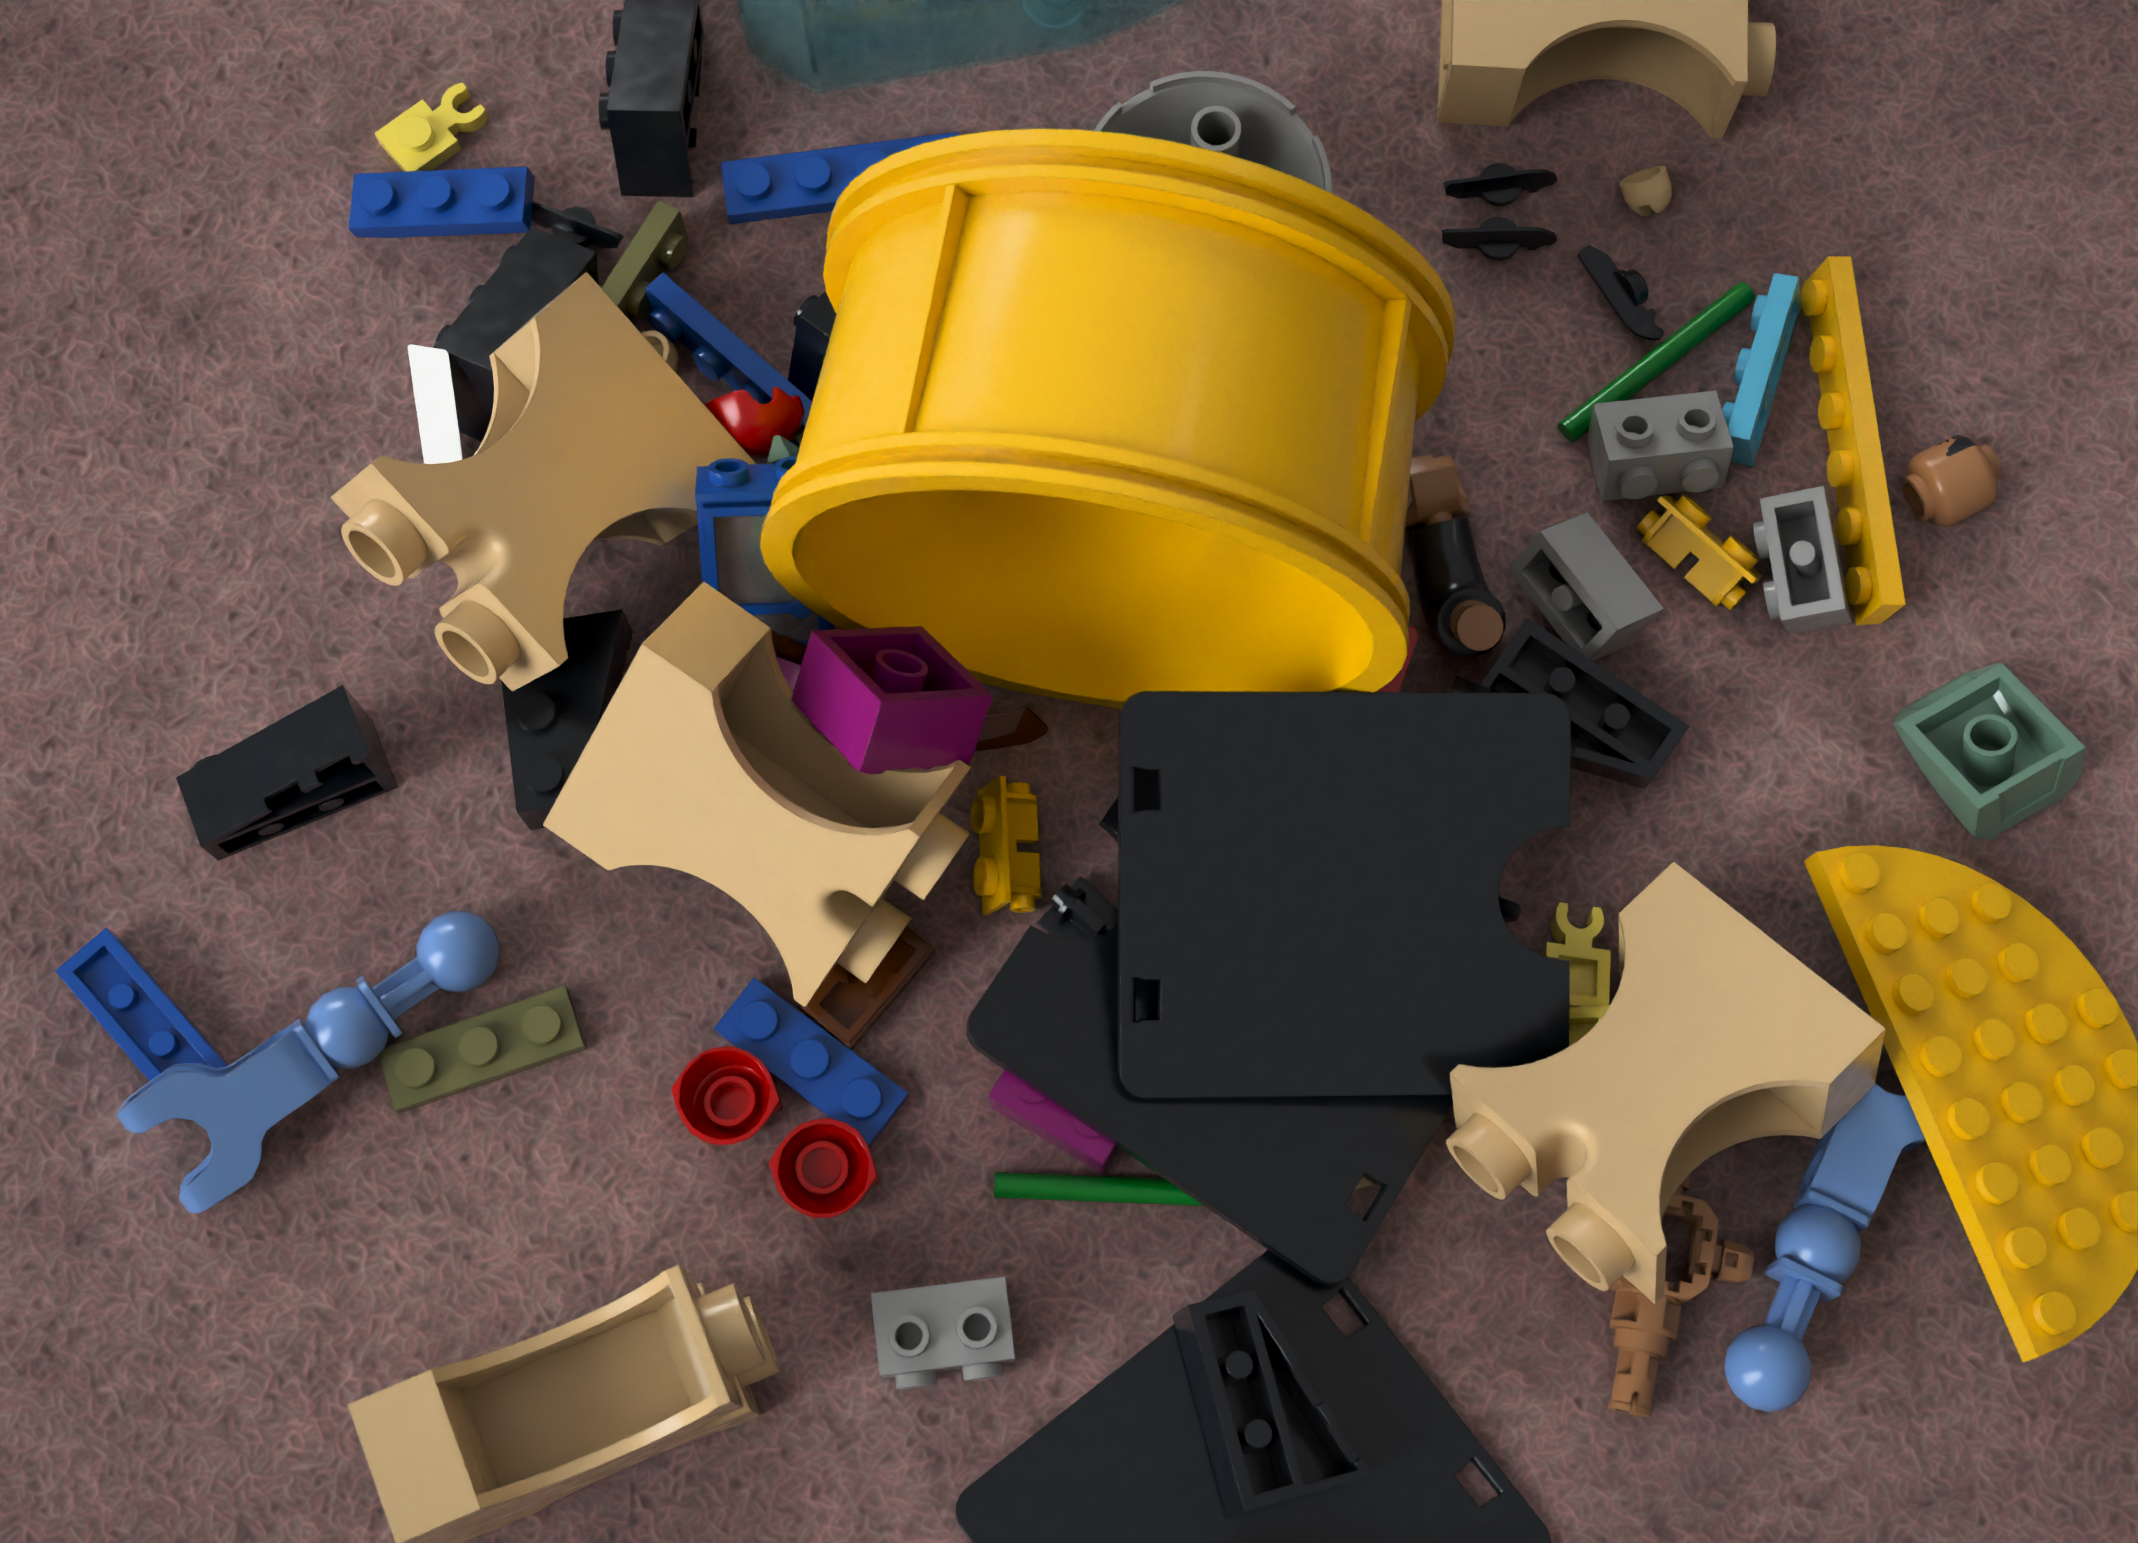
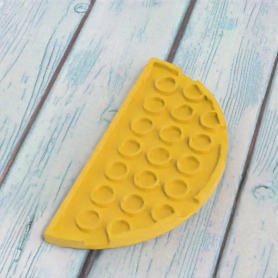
(2011, 1074)

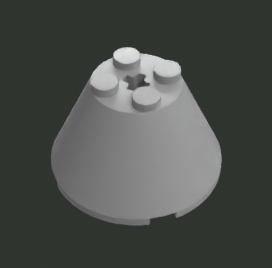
(1224, 116)

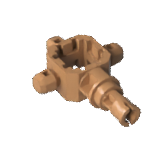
(1646, 1327)

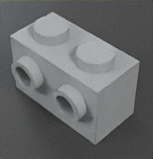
(1659, 445)
(1804, 561)
(1597, 595)
(943, 1331)

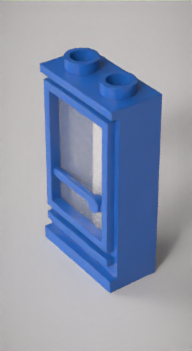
(730, 517)

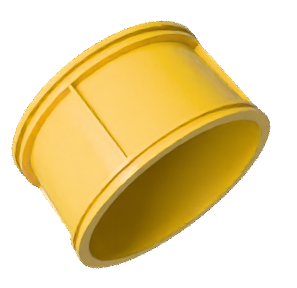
(1114, 419)

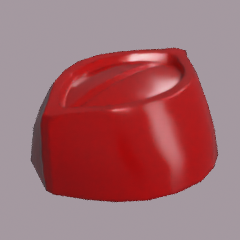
(725, 1095)
(823, 1168)

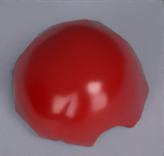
(756, 423)

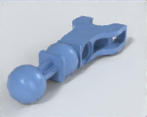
(294, 1065)
(1820, 1245)

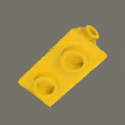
(1684, 532)
(1001, 874)

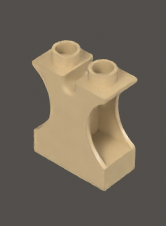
(1513, 51)
(579, 449)
(732, 783)
(1698, 1052)
(563, 1408)

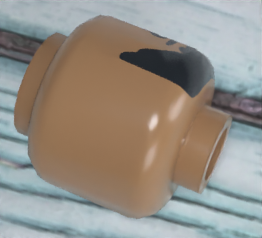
(1951, 481)

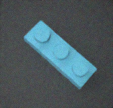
(1761, 366)

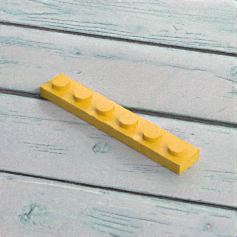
(1855, 455)

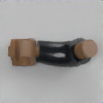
(1446, 563)

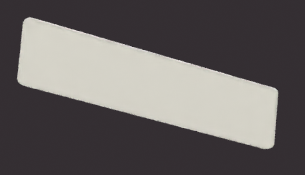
(435, 404)

